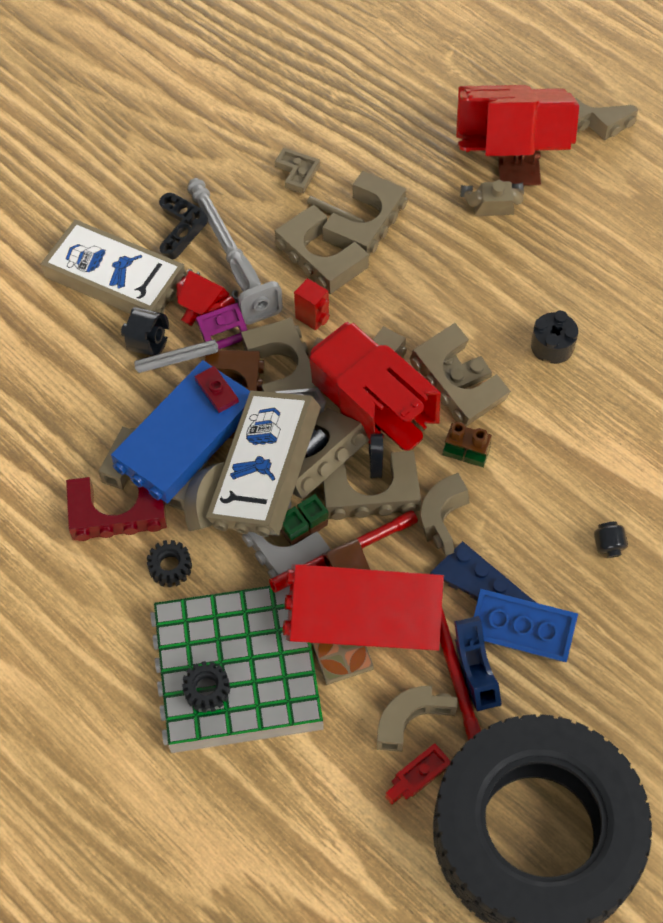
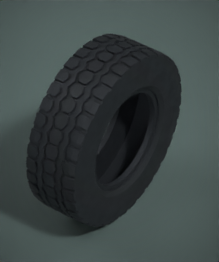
(588, 769)

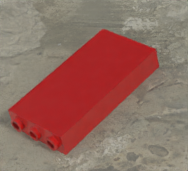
(363, 607)

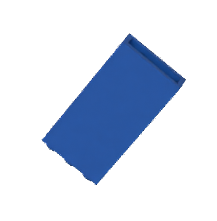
(178, 437)

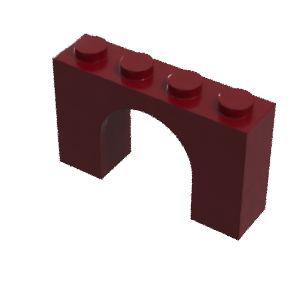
(88, 522)

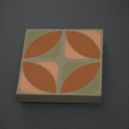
(342, 661)

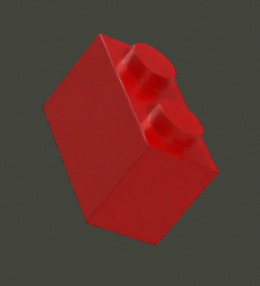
(311, 304)

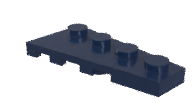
(471, 572)

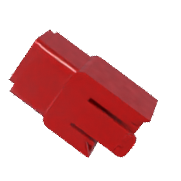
(515, 119)
(374, 385)

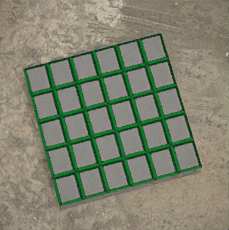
(268, 676)

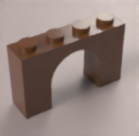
(239, 366)

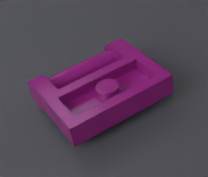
(221, 321)

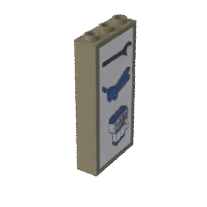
(112, 269)
(263, 463)

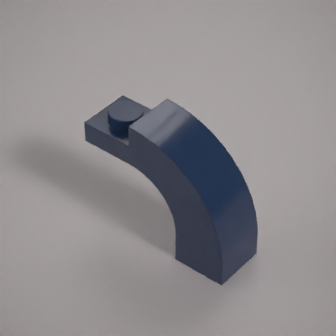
(473, 660)

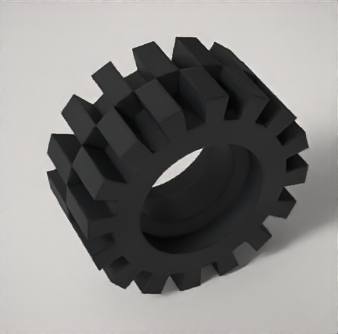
(165, 551)
(206, 701)

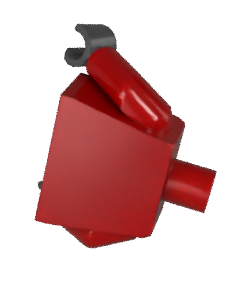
(201, 296)

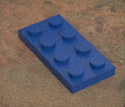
(526, 625)

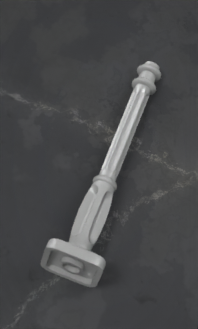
(256, 300)

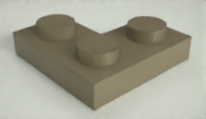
(301, 169)
(468, 373)

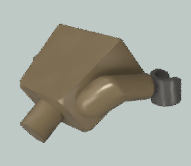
(493, 197)

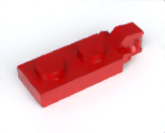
(418, 774)

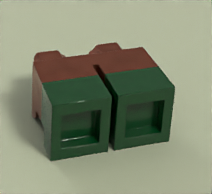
(304, 520)

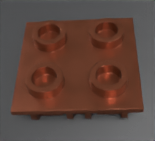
(520, 169)

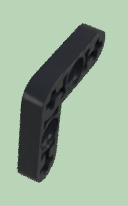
(187, 219)
(376, 454)

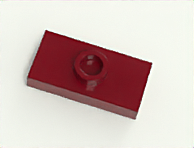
(216, 389)

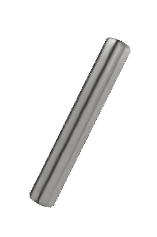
(176, 356)

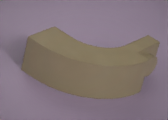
(199, 496)
(437, 504)
(405, 708)

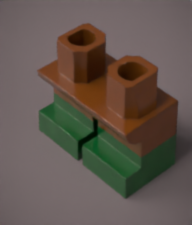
(474, 440)

